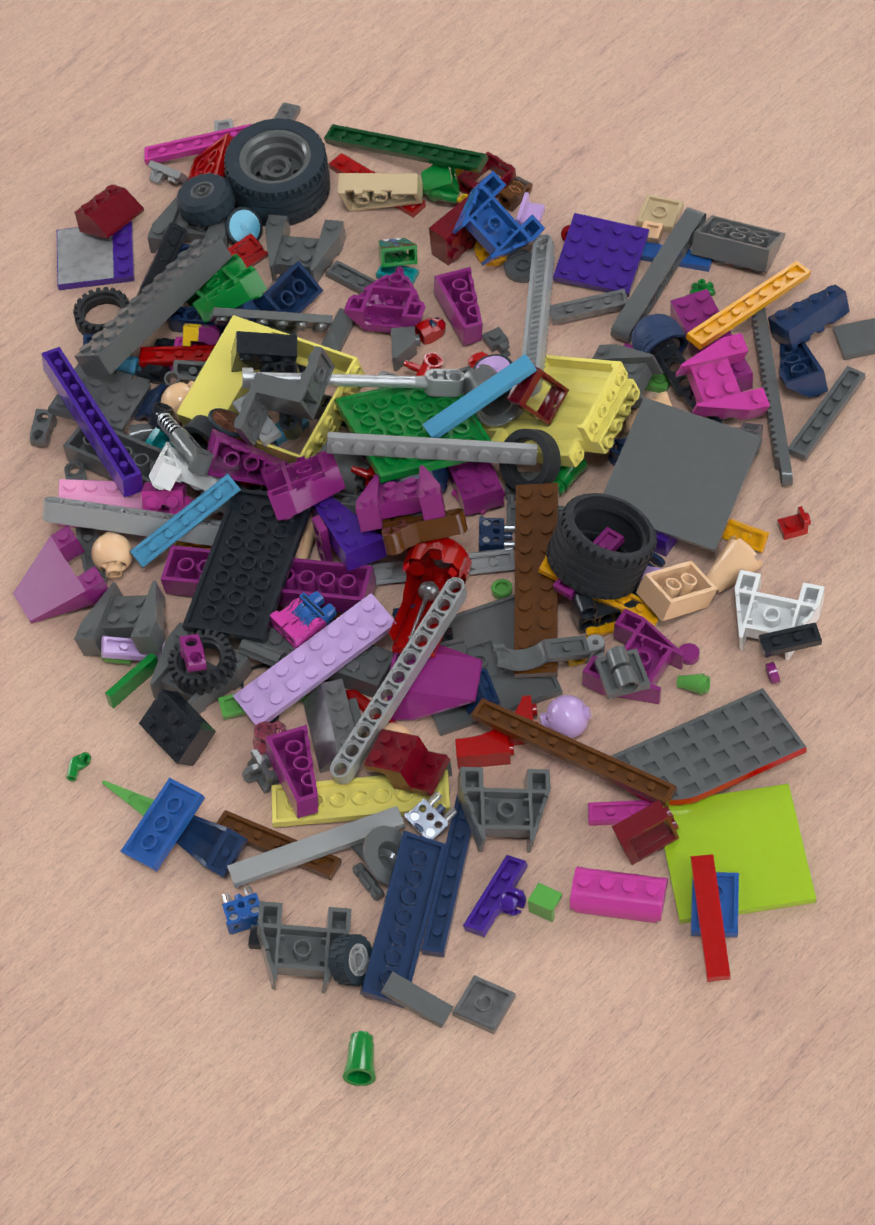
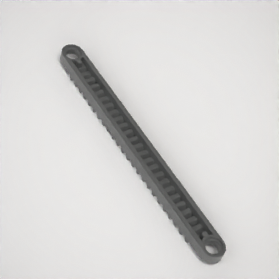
(770, 385)

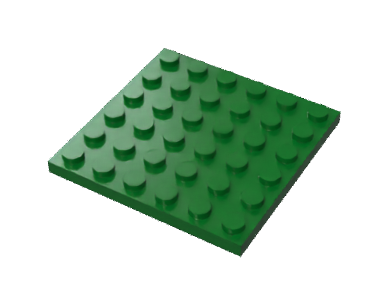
(403, 414)

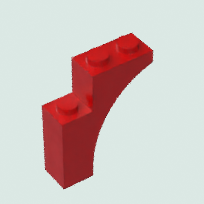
(493, 746)

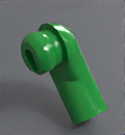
(76, 764)

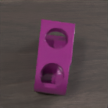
(192, 655)

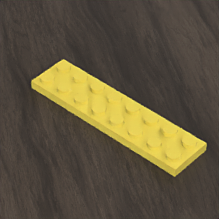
(354, 800)

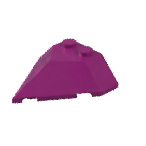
(386, 304)

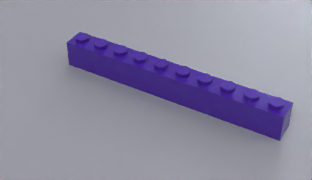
(92, 422)

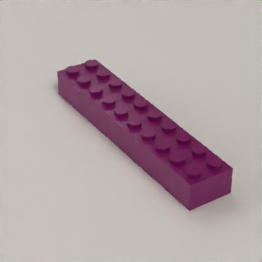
(330, 579)

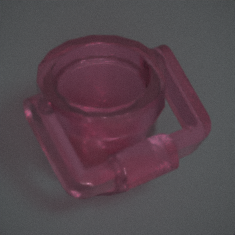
(264, 730)

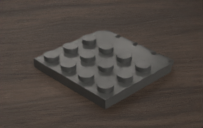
(115, 394)

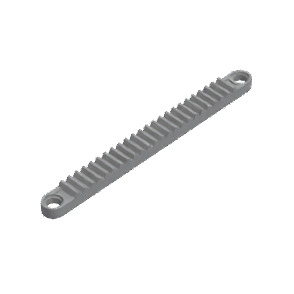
(539, 303)

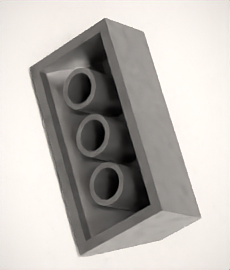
(328, 721)

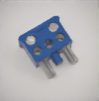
(242, 911)

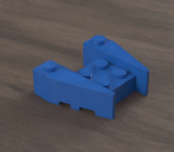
(492, 222)

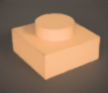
(655, 231)

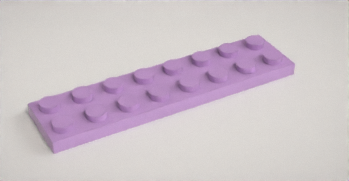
(315, 660)

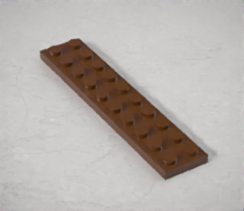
(534, 593)

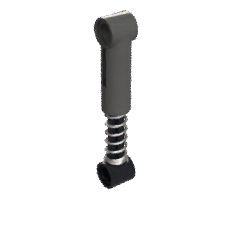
(197, 458)

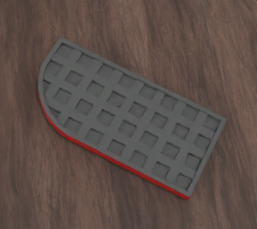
(718, 748)

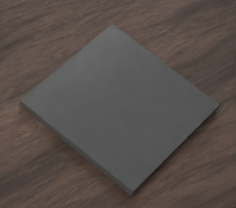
(683, 472)
(481, 629)

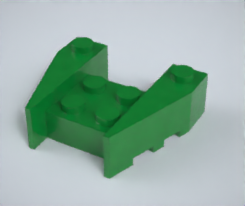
(228, 288)

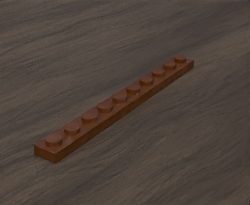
(574, 752)

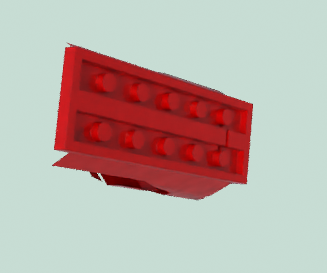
(420, 565)

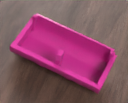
(618, 894)

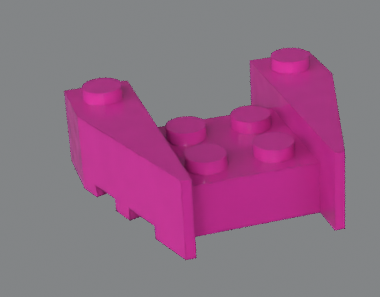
(716, 385)

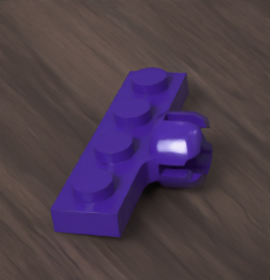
(498, 897)

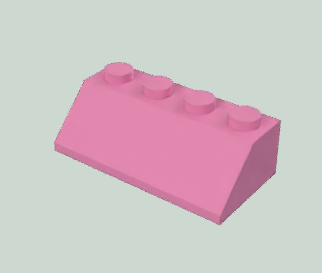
(97, 491)

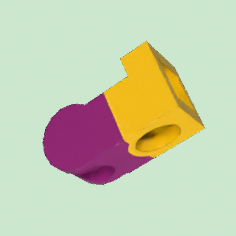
(198, 332)

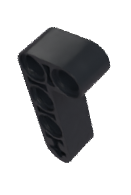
(294, 430)
(593, 613)

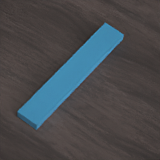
(480, 397)
(185, 520)

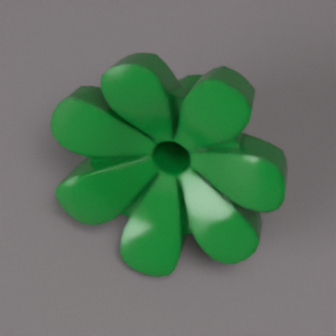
(702, 285)

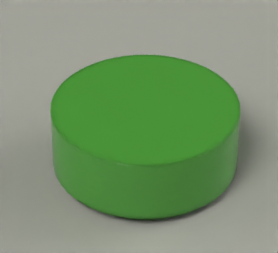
(501, 588)

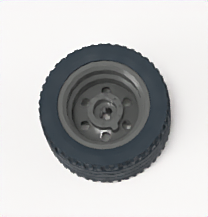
(278, 169)

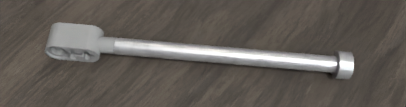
(435, 383)

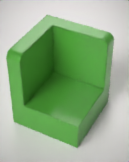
(544, 901)

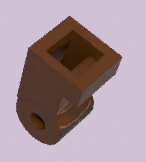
(514, 193)

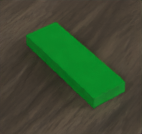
(131, 680)

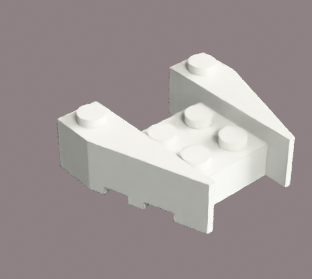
(173, 467)
(766, 613)

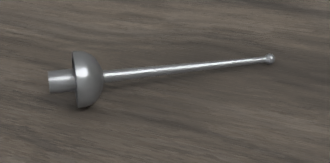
(428, 592)

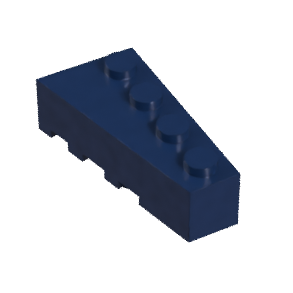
(808, 316)

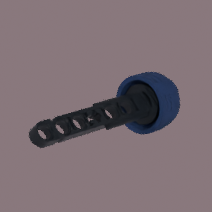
(666, 341)

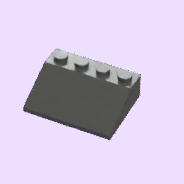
(737, 243)

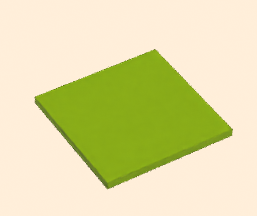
(749, 835)

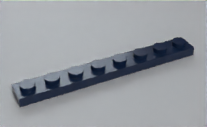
(447, 886)

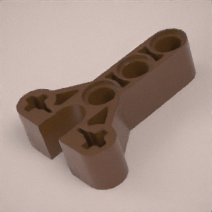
(407, 531)

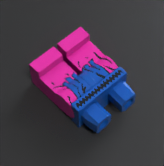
(302, 618)

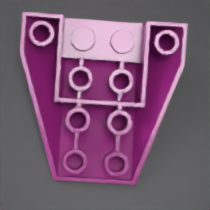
(441, 685)

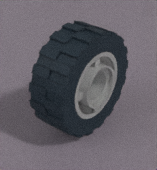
(349, 959)

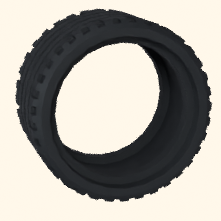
(588, 566)

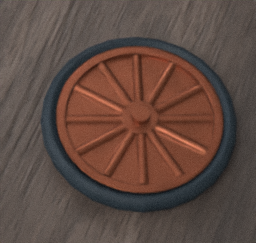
(223, 421)

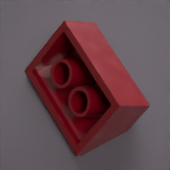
(108, 212)

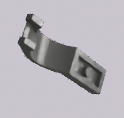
(546, 651)

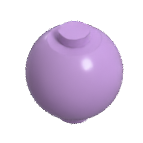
(567, 716)

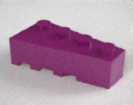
(459, 301)
(237, 459)
(293, 765)

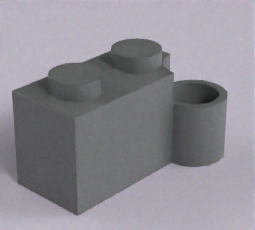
(184, 371)

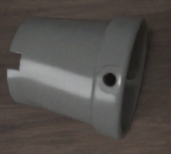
(499, 410)
(353, 483)

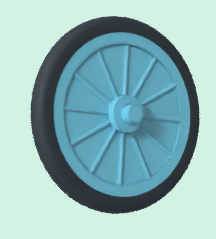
(241, 223)

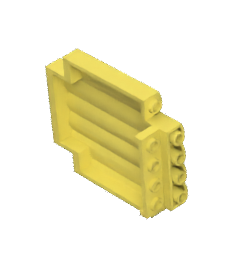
(590, 413)

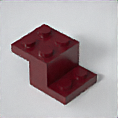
(406, 762)

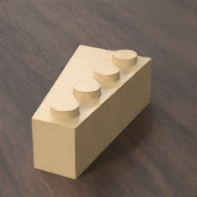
(379, 190)

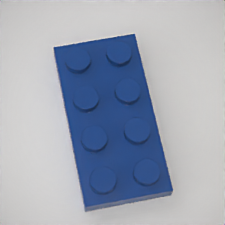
(162, 824)

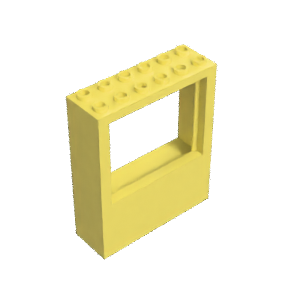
(220, 387)

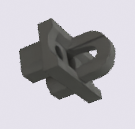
(258, 771)

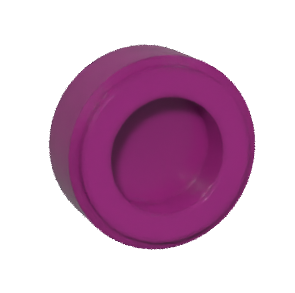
(691, 653)
(772, 673)

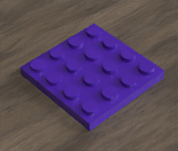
(601, 254)

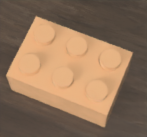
(676, 590)

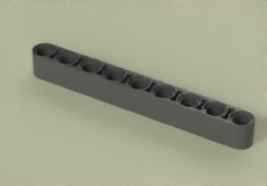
(658, 274)

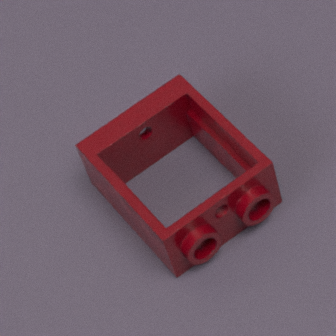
(467, 179)
(522, 391)
(646, 831)

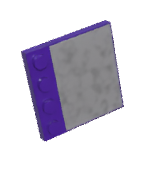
(94, 260)

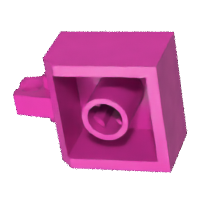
(156, 499)

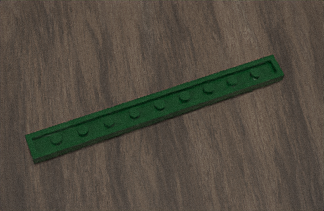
(406, 148)

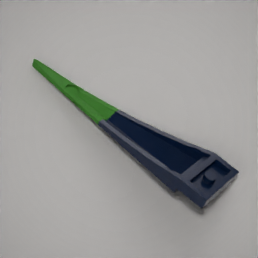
(204, 840)

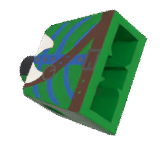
(394, 252)

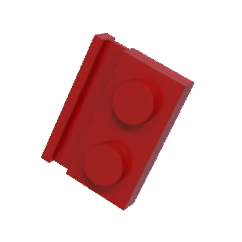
(249, 250)

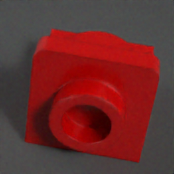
(794, 525)

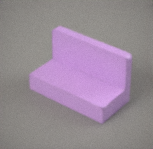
(527, 209)

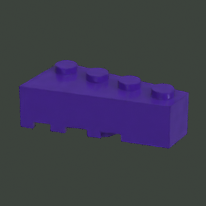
(345, 535)

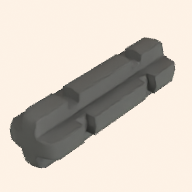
(368, 881)

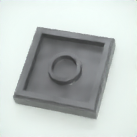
(484, 1004)

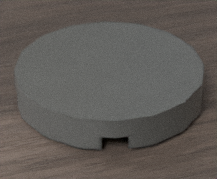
(518, 266)

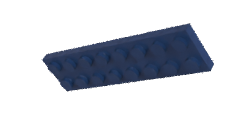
(403, 913)

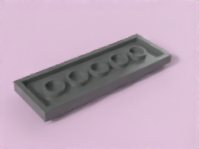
(278, 320)

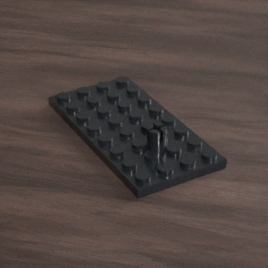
(246, 569)

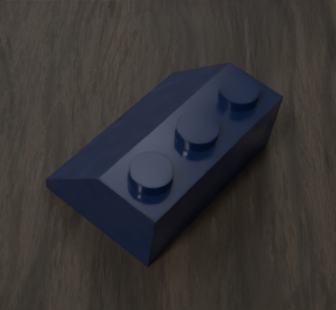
(290, 291)

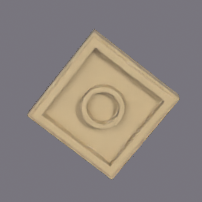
(661, 211)

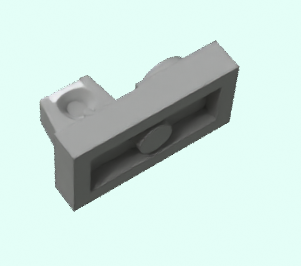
(160, 171)

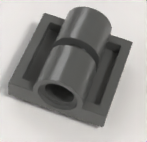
(621, 672)

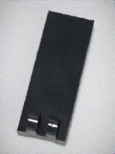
(789, 640)

